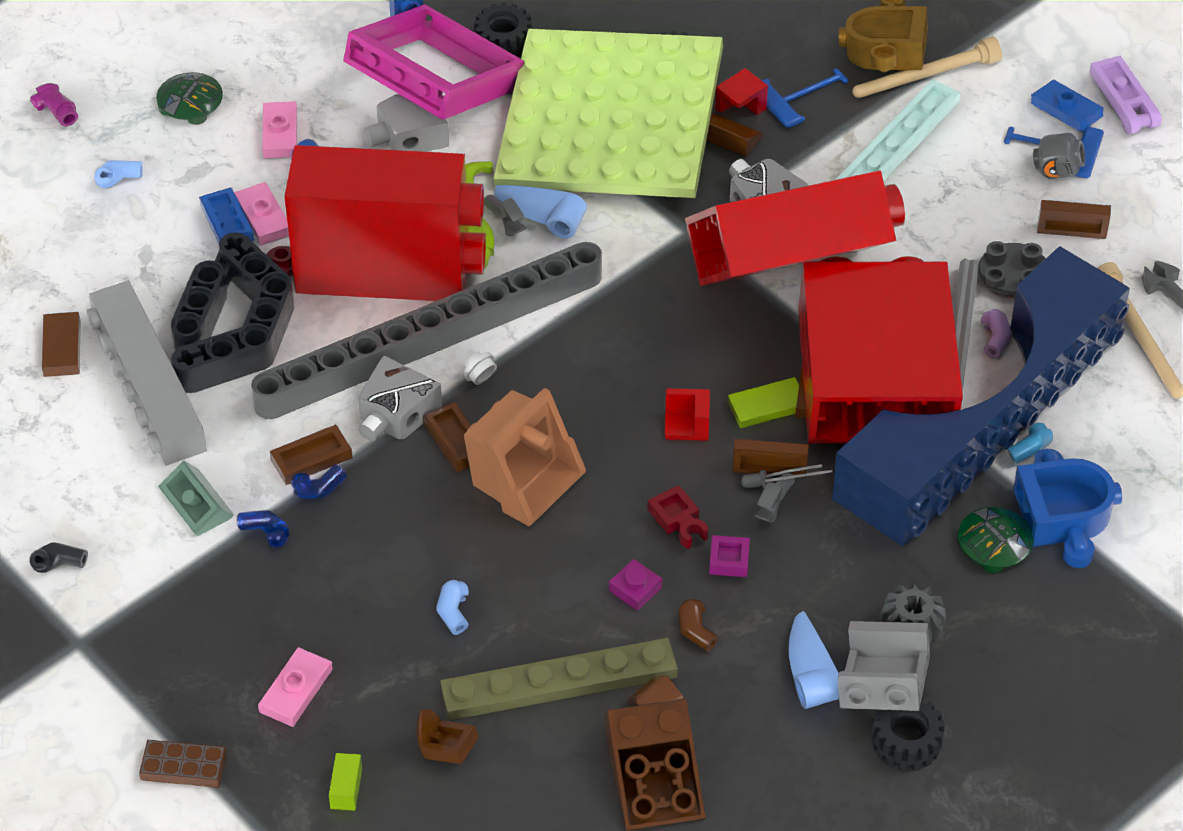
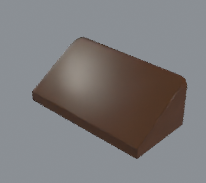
(732, 135)
(655, 690)

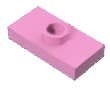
(279, 129)
(263, 213)
(295, 687)

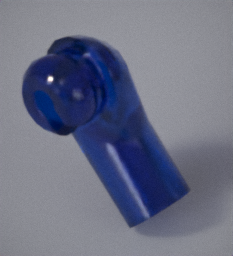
(318, 488)
(269, 522)

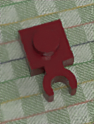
(678, 512)

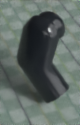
(55, 555)

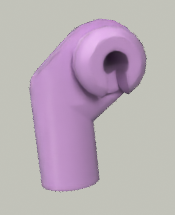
(1000, 329)

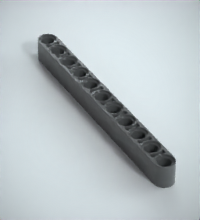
(427, 329)

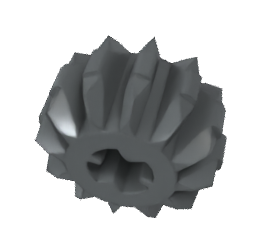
(915, 607)

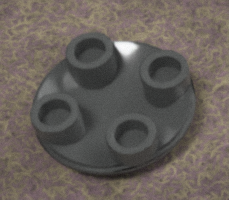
(1008, 264)

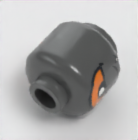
(1059, 155)

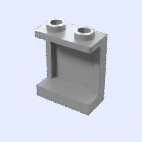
(885, 666)

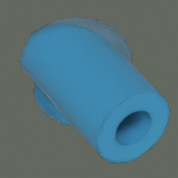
(1038, 439)

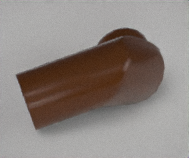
(691, 625)

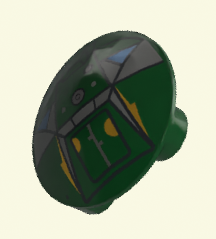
(189, 97)
(995, 538)

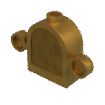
(886, 36)

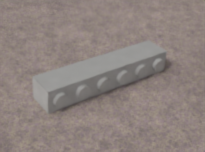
(147, 373)

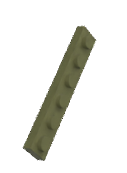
(557, 678)

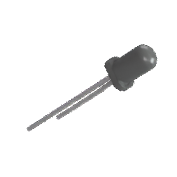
(761, 478)

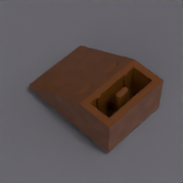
(654, 764)

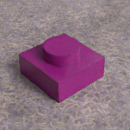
(729, 556)
(635, 584)

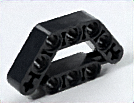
(214, 360)

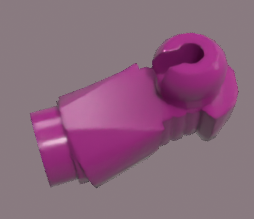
(60, 105)

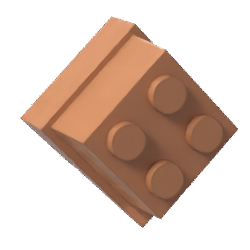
(523, 455)

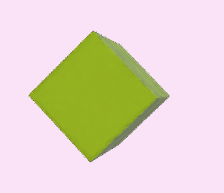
(345, 781)

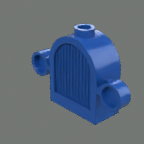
(1066, 502)

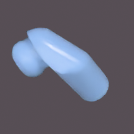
(114, 171)
(447, 606)

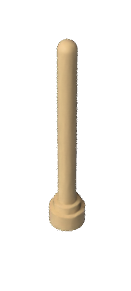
(987, 52)
(1146, 340)

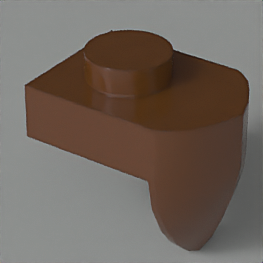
(444, 739)

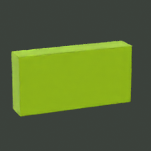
(764, 402)

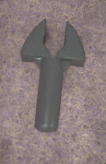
(508, 212)
(1164, 281)
(772, 497)

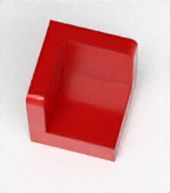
(740, 91)
(687, 414)

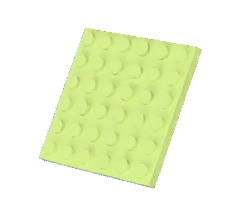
(610, 113)

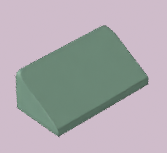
(195, 499)

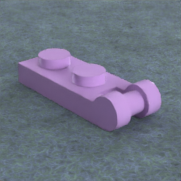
(1125, 94)

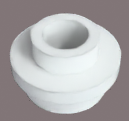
(479, 367)

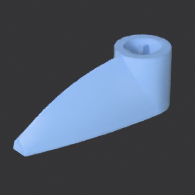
(553, 208)
(811, 665)

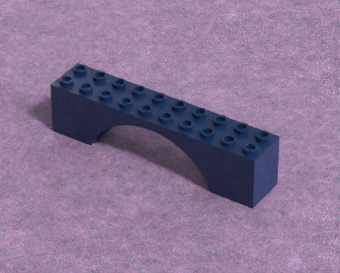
(913, 465)

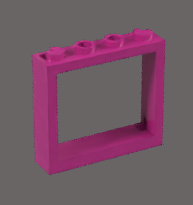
(372, 53)

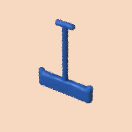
(783, 111)
(1091, 139)

